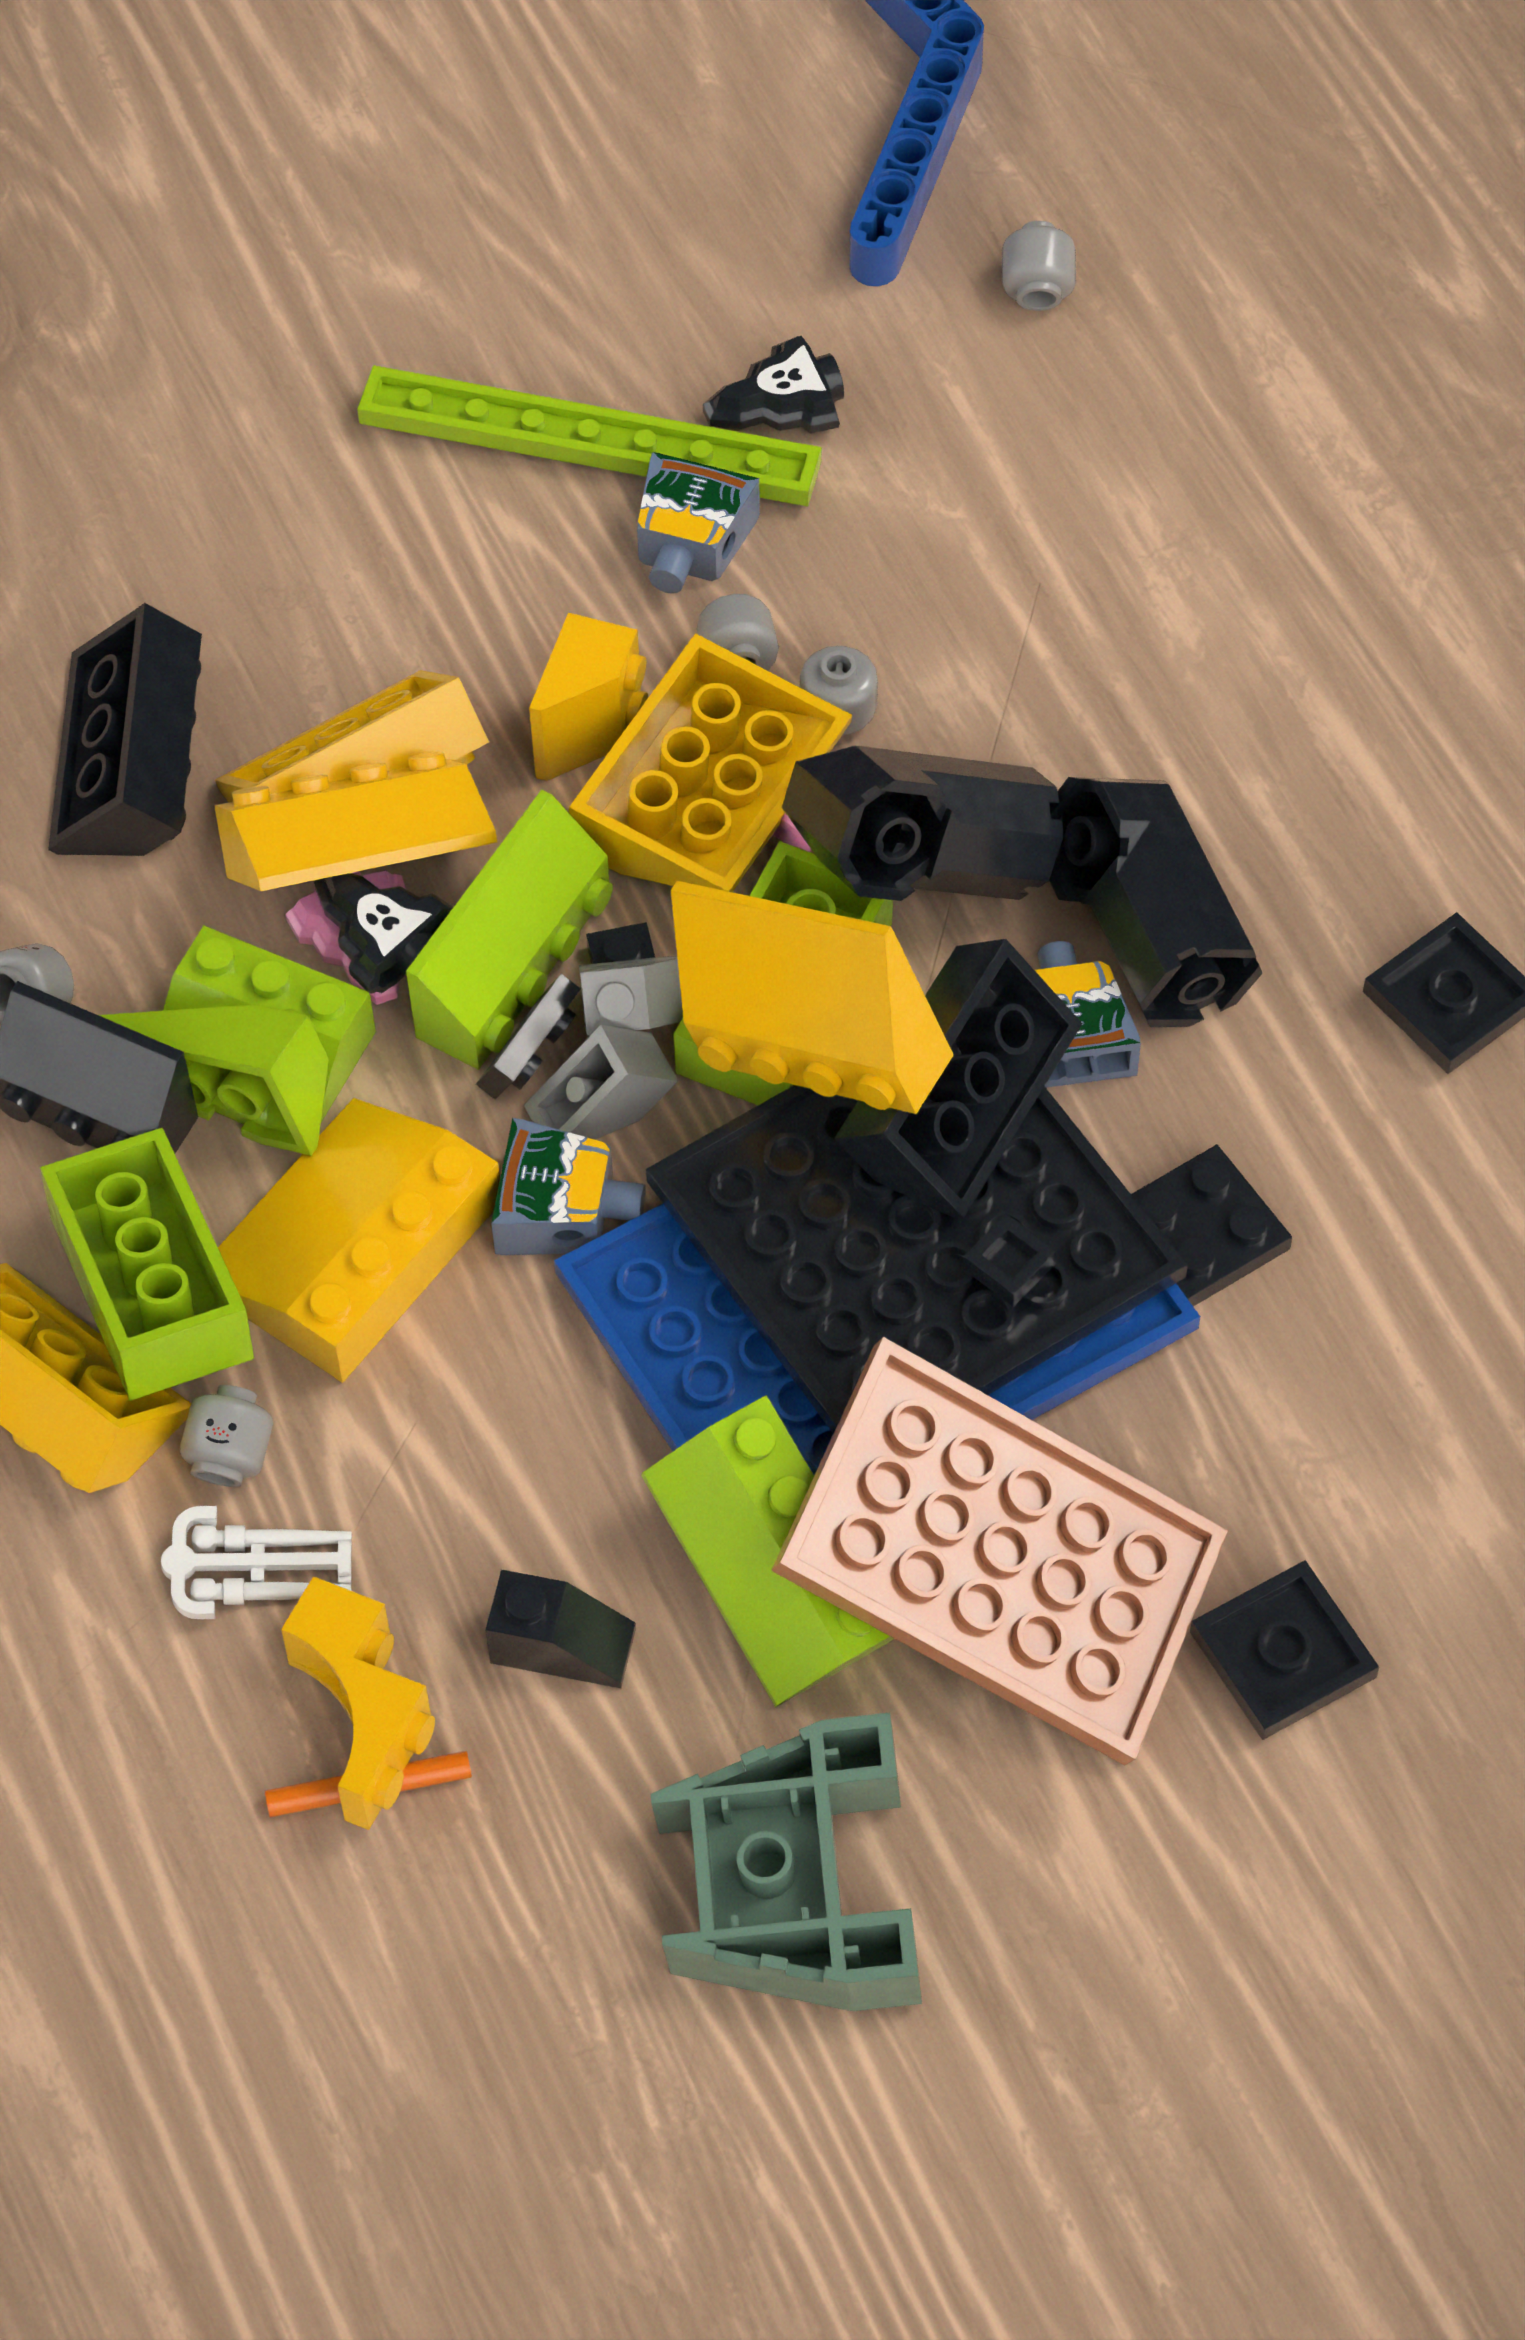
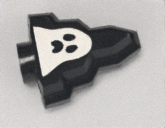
(782, 392)
(379, 927)

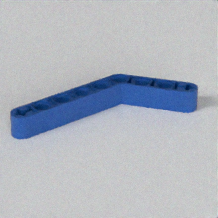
(950, 51)

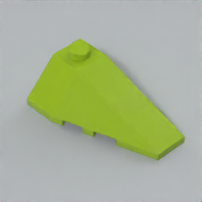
(248, 1066)

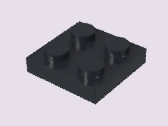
(1450, 992)
(1213, 1222)
(1284, 1649)

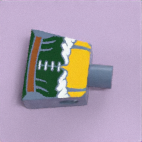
(693, 519)
(1108, 1039)
(557, 1192)

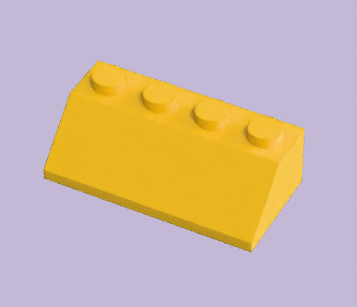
(404, 720)
(352, 822)
(66, 1395)

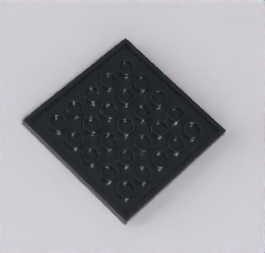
(842, 1261)

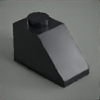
(557, 1631)

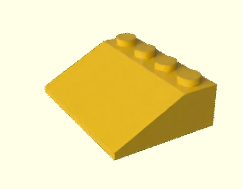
(704, 769)
(804, 999)
(358, 1232)

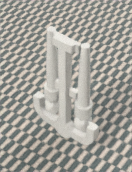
(181, 1562)

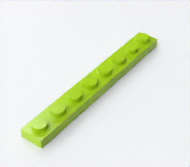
(579, 431)

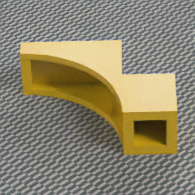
(345, 1646)

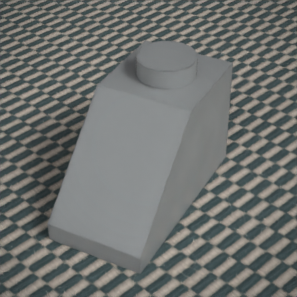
(631, 993)
(604, 1084)

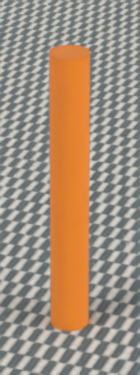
(325, 1791)

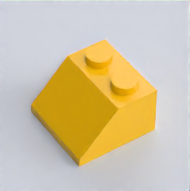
(585, 695)

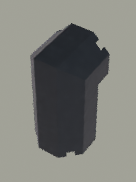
(925, 822)
(1153, 897)

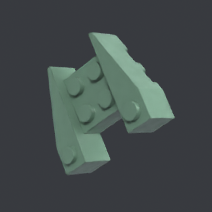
(773, 1871)

